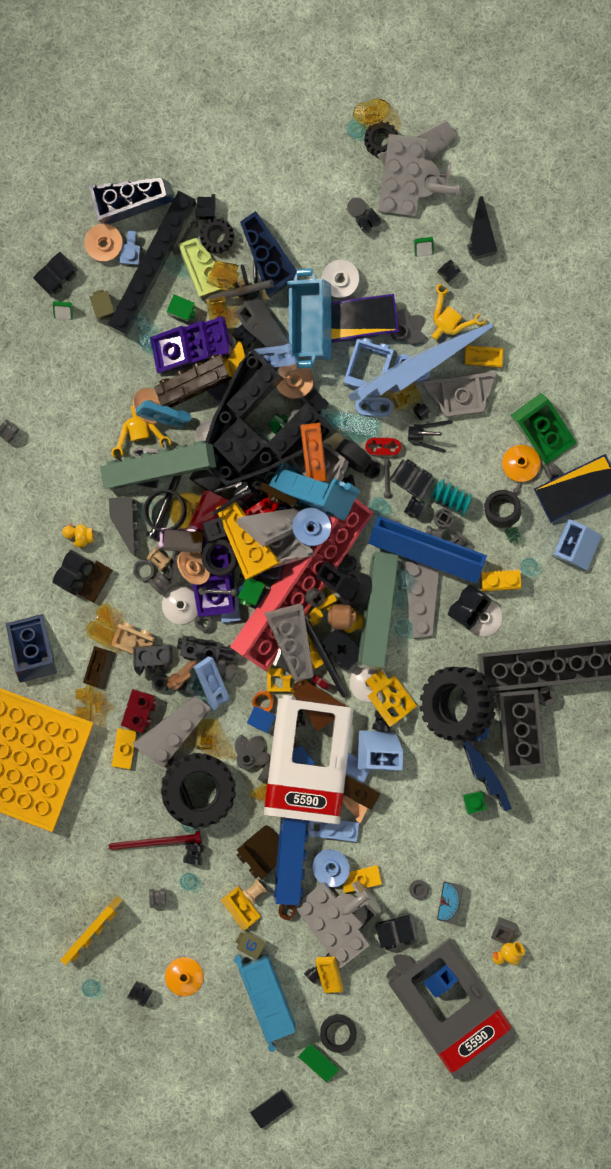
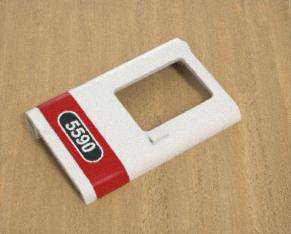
(303, 789)

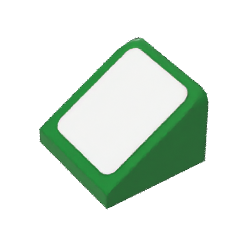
(423, 246)
(63, 310)

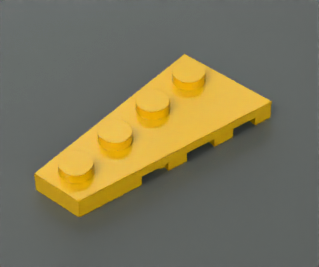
(249, 553)
(96, 927)

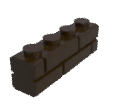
(194, 381)

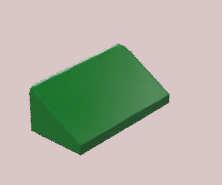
(318, 1062)

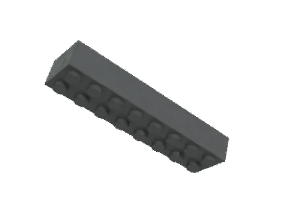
(546, 665)

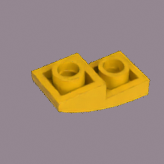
(316, 613)

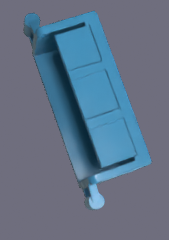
(309, 319)
(332, 498)
(267, 998)

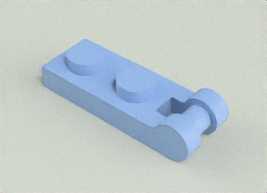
(275, 357)
(211, 682)
(344, 831)

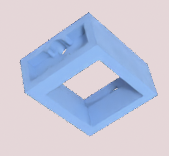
(368, 345)

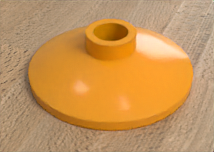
(519, 472)
(188, 967)

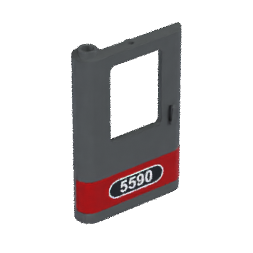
(468, 1033)

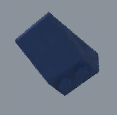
(30, 648)

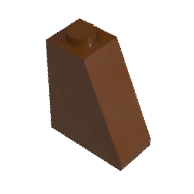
(309, 692)

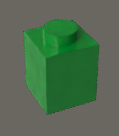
(181, 309)
(251, 592)
(474, 802)

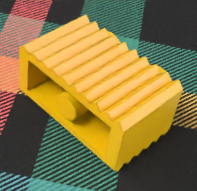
(500, 580)

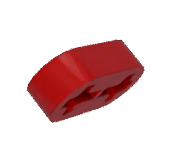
(383, 451)
(260, 507)

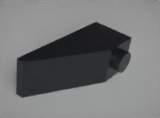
(481, 238)

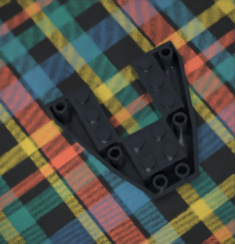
(236, 445)

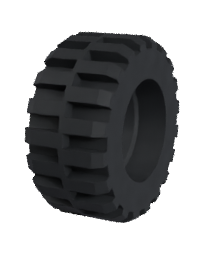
(479, 697)
(198, 816)

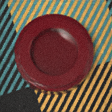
(321, 682)

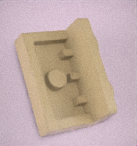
(127, 638)

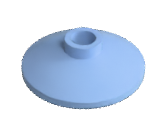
(316, 519)
(324, 872)

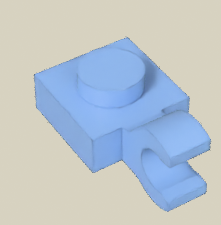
(130, 252)

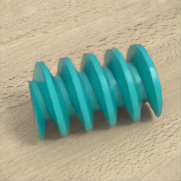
(451, 496)

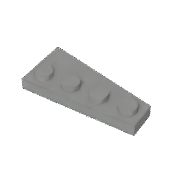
(437, 138)
(269, 526)
(421, 597)
(291, 636)
(171, 732)

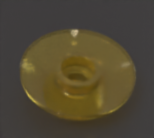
(372, 111)
(191, 501)

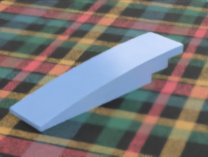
(411, 369)

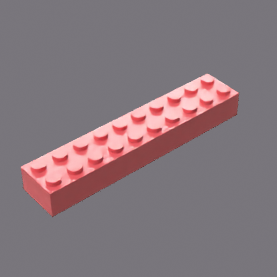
(256, 637)

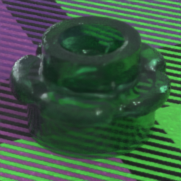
(512, 534)

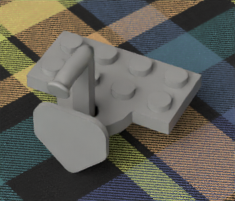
(410, 176)
(336, 923)

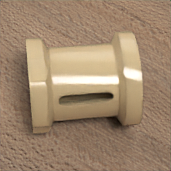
(158, 558)
(255, 891)

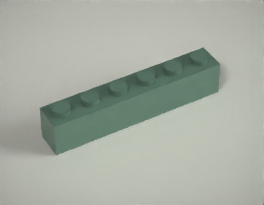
(158, 466)
(377, 612)

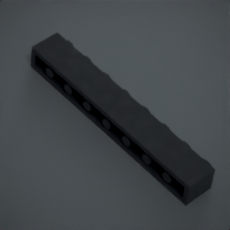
(152, 263)

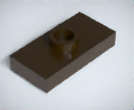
(276, 496)
(95, 581)
(360, 792)

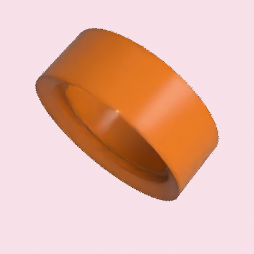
(265, 693)

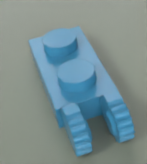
(163, 414)

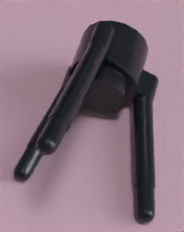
(246, 297)
(416, 433)
(242, 494)

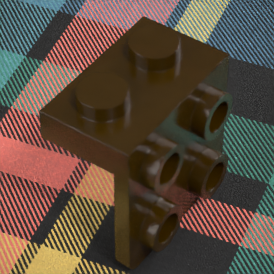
(260, 852)

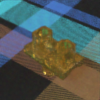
(87, 712)

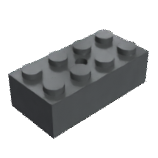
(522, 749)

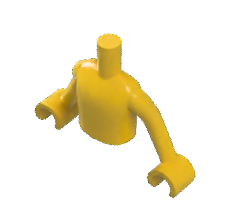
(449, 319)
(138, 431)

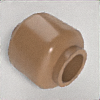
(341, 617)

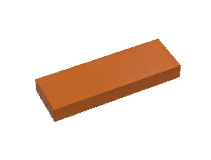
(313, 451)

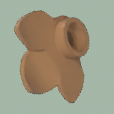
(178, 679)

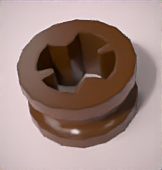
(284, 916)

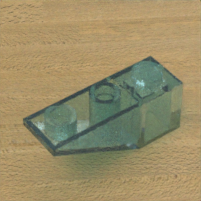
(351, 423)

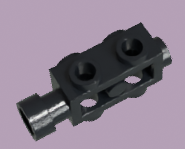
(200, 649)

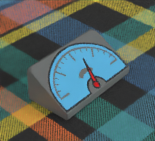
(450, 902)

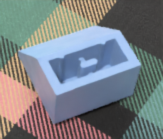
(577, 544)
(379, 751)

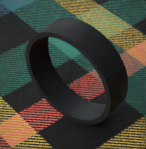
(147, 504)

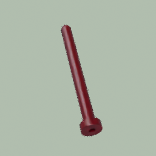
(157, 841)

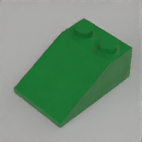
(543, 428)

